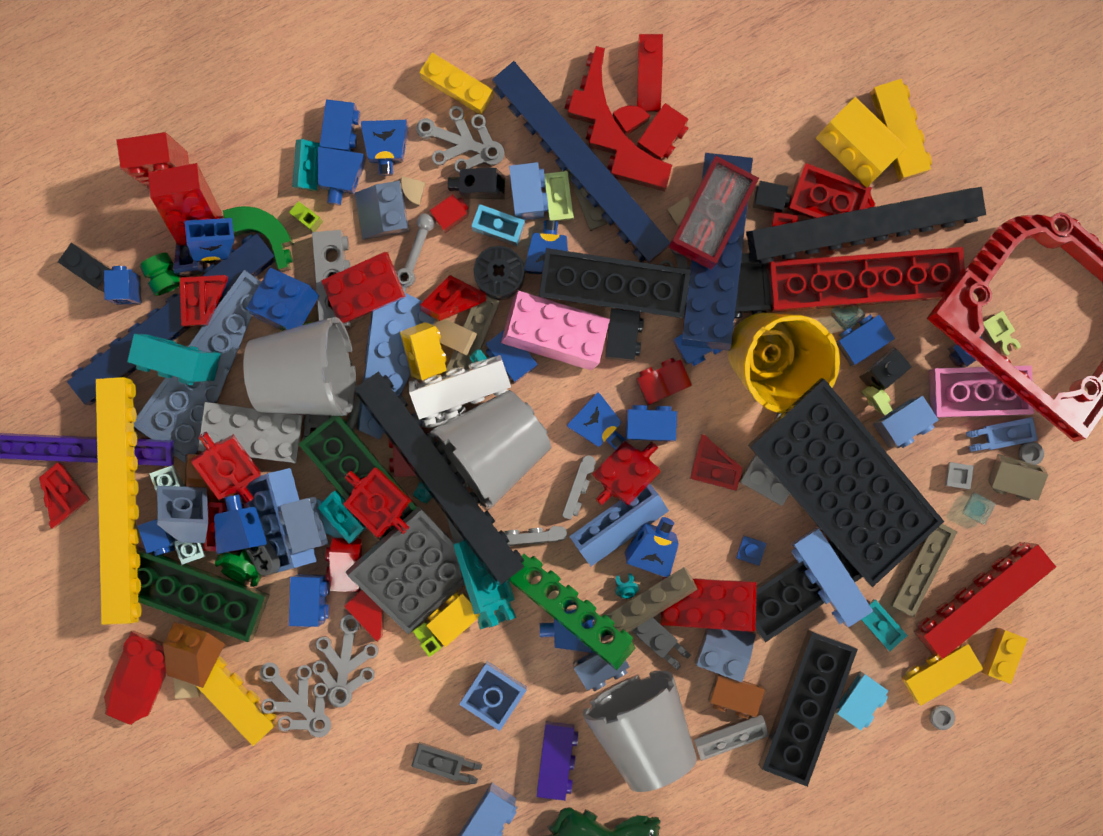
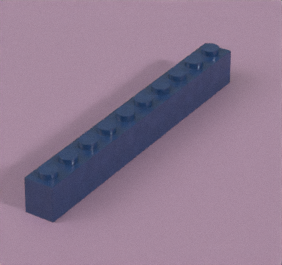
(580, 162)
(165, 323)

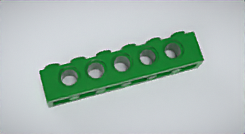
(613, 653)

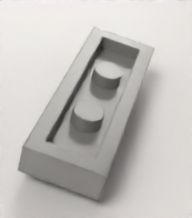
(731, 737)

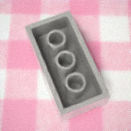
(260, 433)

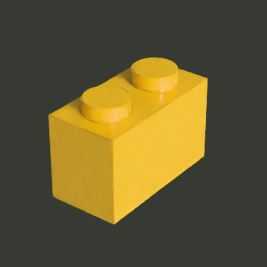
(423, 350)
(453, 619)
(1004, 655)

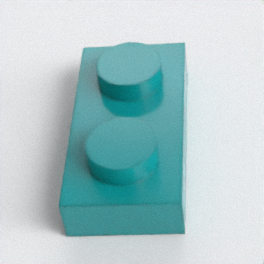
(305, 165)
(341, 518)
(883, 626)

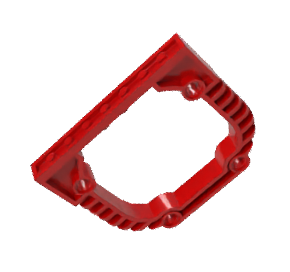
(962, 321)

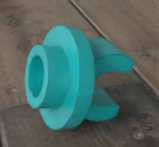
(628, 589)

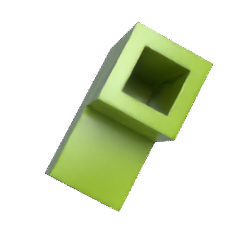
(306, 216)
(428, 640)

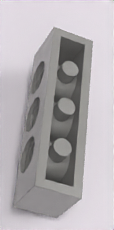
(322, 244)

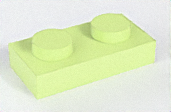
(558, 196)

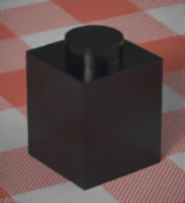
(771, 197)

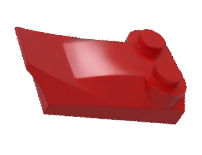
(825, 193)
(136, 679)

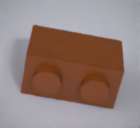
(736, 695)

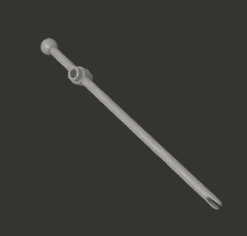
(425, 223)

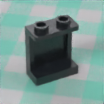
(753, 288)

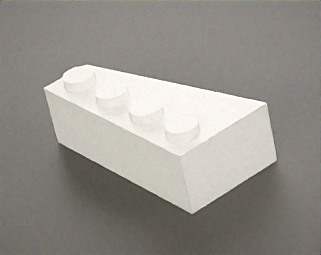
(459, 387)

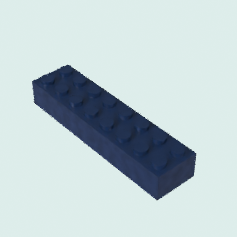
(714, 291)

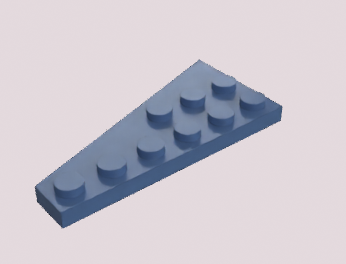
(386, 350)

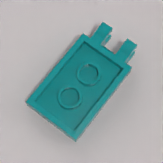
(483, 590)

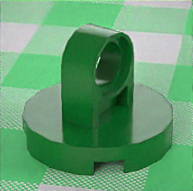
(238, 567)

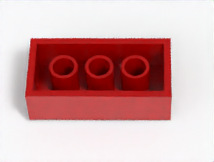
(149, 153)
(182, 196)

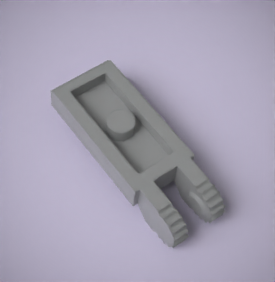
(579, 486)
(536, 536)

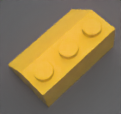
(861, 142)

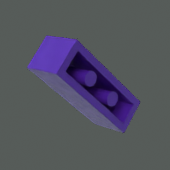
(556, 761)

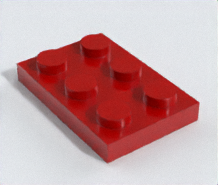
(363, 288)

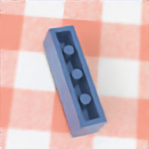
(618, 525)
(832, 578)

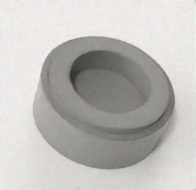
(1031, 453)
(942, 717)

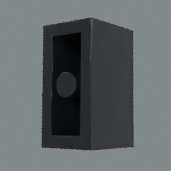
(84, 266)
(623, 334)

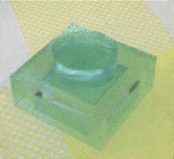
(847, 316)
(978, 508)

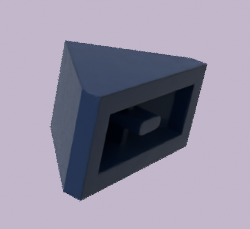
(184, 264)

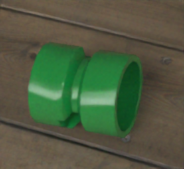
(161, 275)

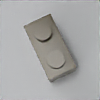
(1017, 478)

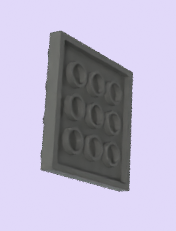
(410, 571)

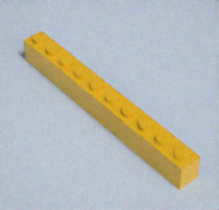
(117, 501)

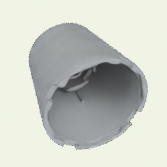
(301, 370)
(493, 445)
(643, 730)

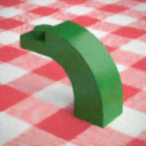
(252, 219)

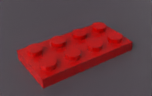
(715, 606)

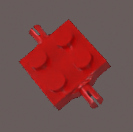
(226, 467)
(626, 473)
(377, 502)

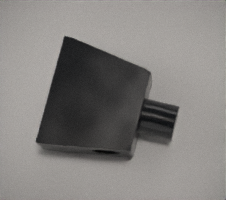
(488, 183)

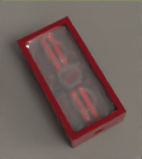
(713, 212)

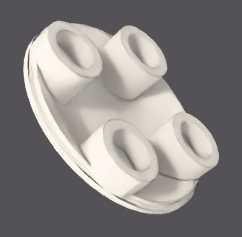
(442, 418)

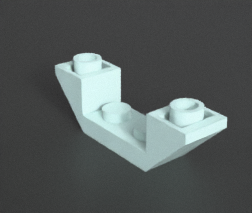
(169, 477)

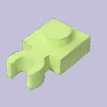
(999, 329)
(878, 399)

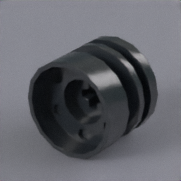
(499, 287)

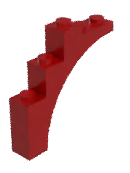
(591, 107)

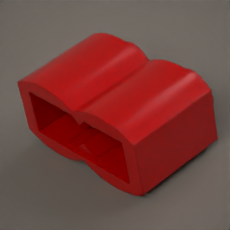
(663, 381)

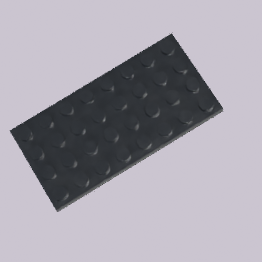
(846, 482)

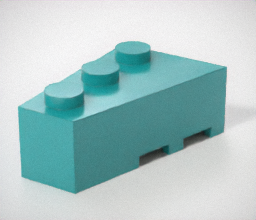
(173, 359)

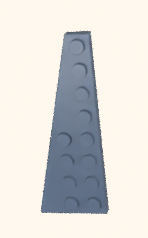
(178, 408)

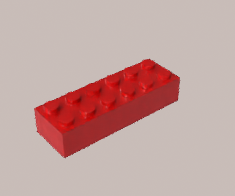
(984, 598)

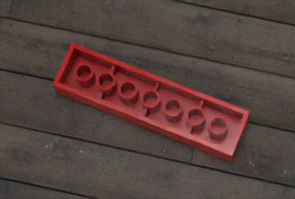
(863, 279)

